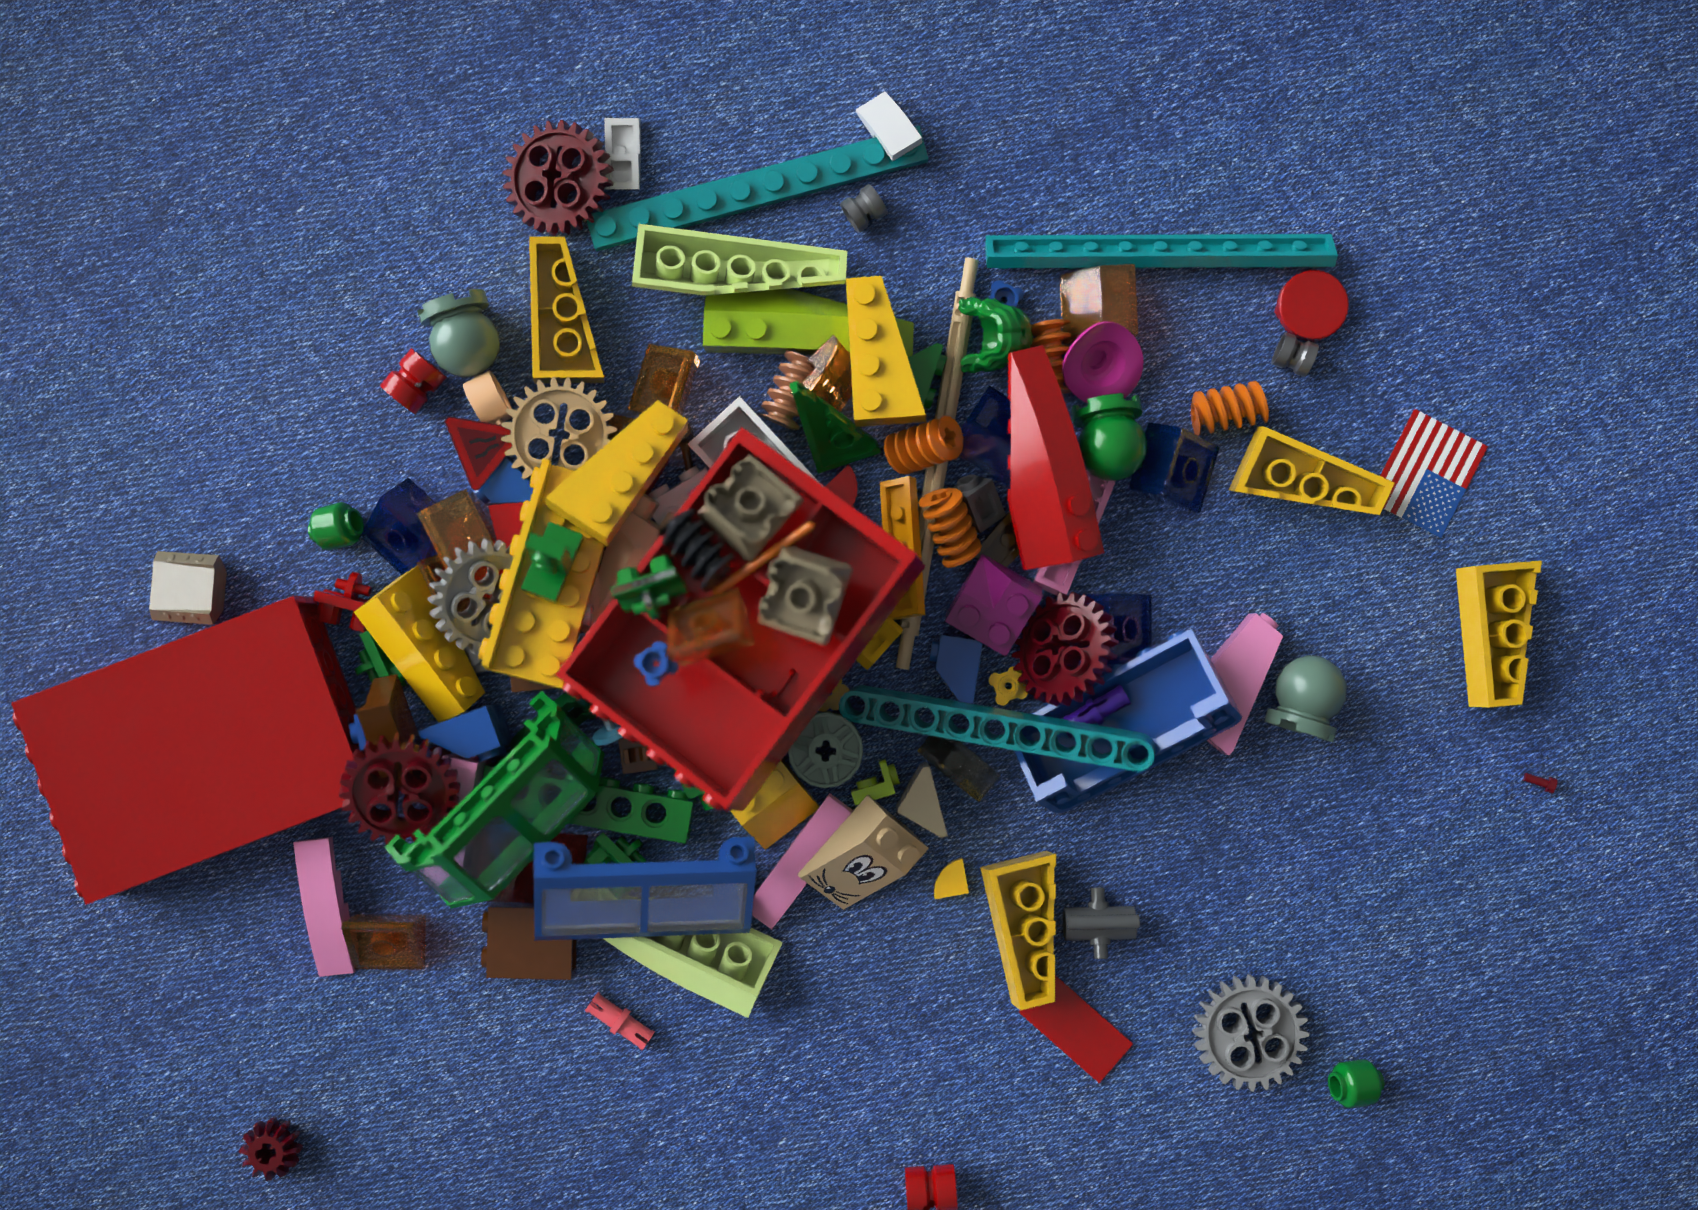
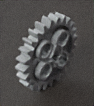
(459, 583)
(1279, 1023)

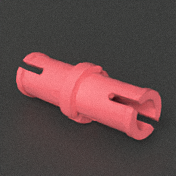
(619, 1021)

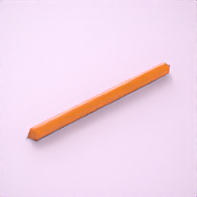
(763, 558)

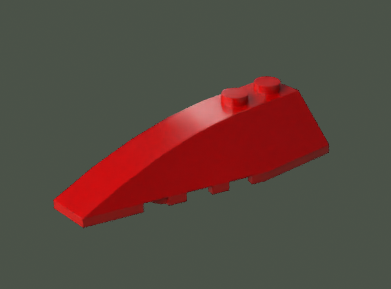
(1049, 480)

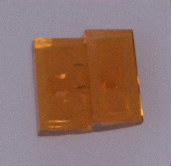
(832, 374)

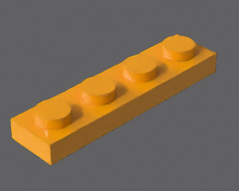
(901, 521)

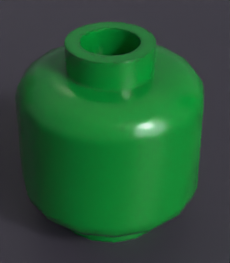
(335, 526)
(1356, 1083)

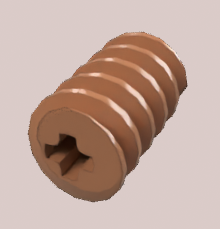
(784, 407)

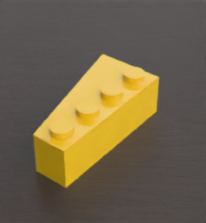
(880, 367)
(1496, 629)
(1023, 919)

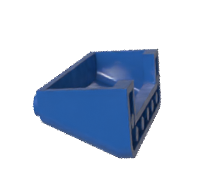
(1173, 700)

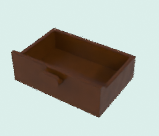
(387, 714)

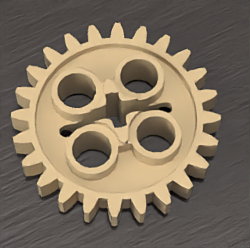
(526, 429)

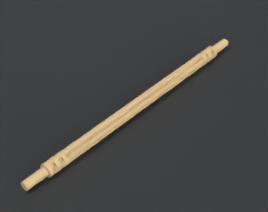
(946, 405)

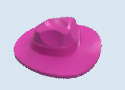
(1103, 362)

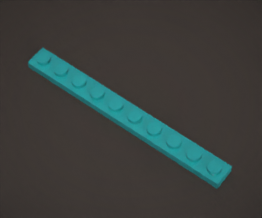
(750, 190)
(1160, 251)

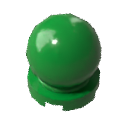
(1111, 438)

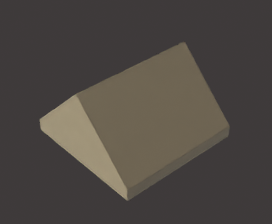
(921, 803)

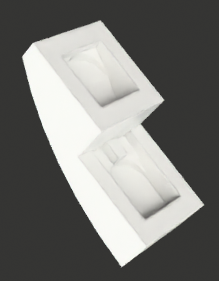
(889, 125)
(624, 147)

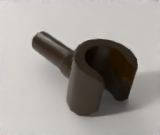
(684, 447)

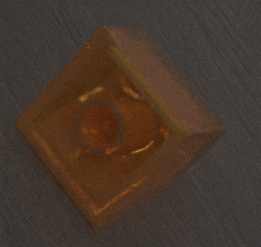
(1097, 297)

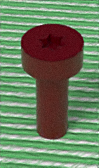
(1549, 785)

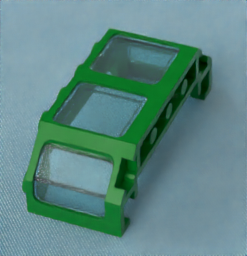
(514, 806)

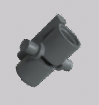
(1100, 923)

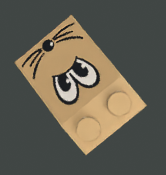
(863, 855)

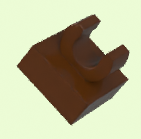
(634, 757)

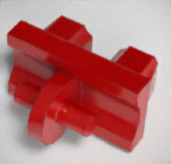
(332, 602)

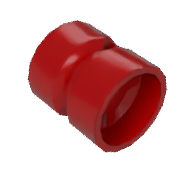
(413, 381)
(931, 1188)

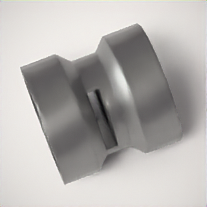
(863, 208)
(1295, 354)

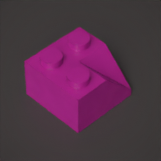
(993, 604)

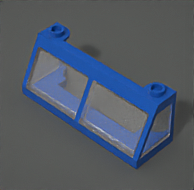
(643, 896)

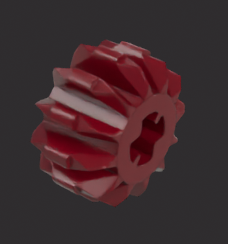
(262, 1158)

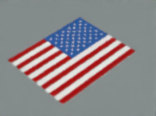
(1430, 472)

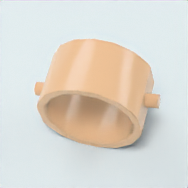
(488, 398)

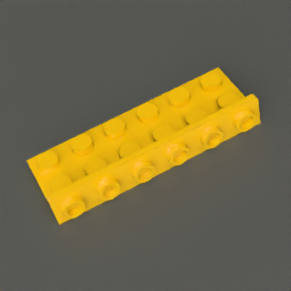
(530, 633)

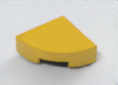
(951, 880)

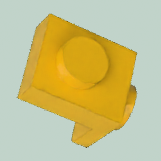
(879, 643)

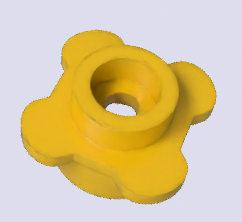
(1004, 695)

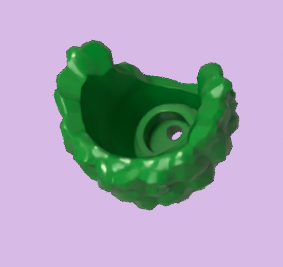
(1004, 331)

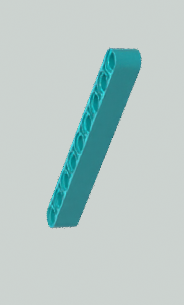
(1012, 720)

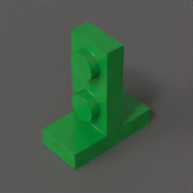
(551, 561)

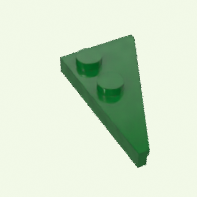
(830, 434)

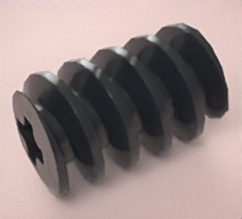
(697, 550)

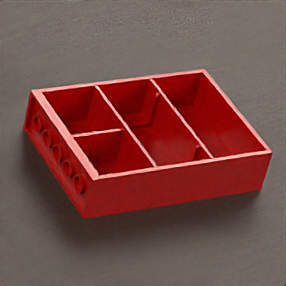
(742, 710)
(192, 747)

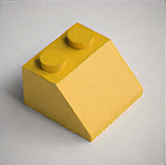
(777, 807)

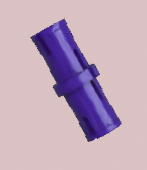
(1100, 708)

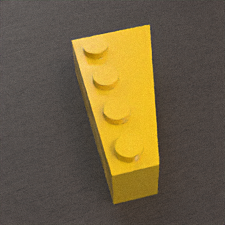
(558, 317)
(1299, 473)
(618, 475)
(426, 659)

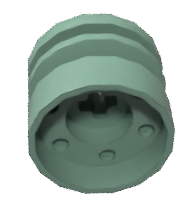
(840, 765)

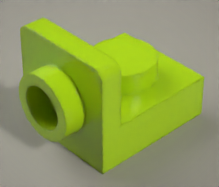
(876, 789)

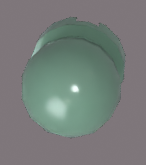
(461, 336)
(1308, 696)

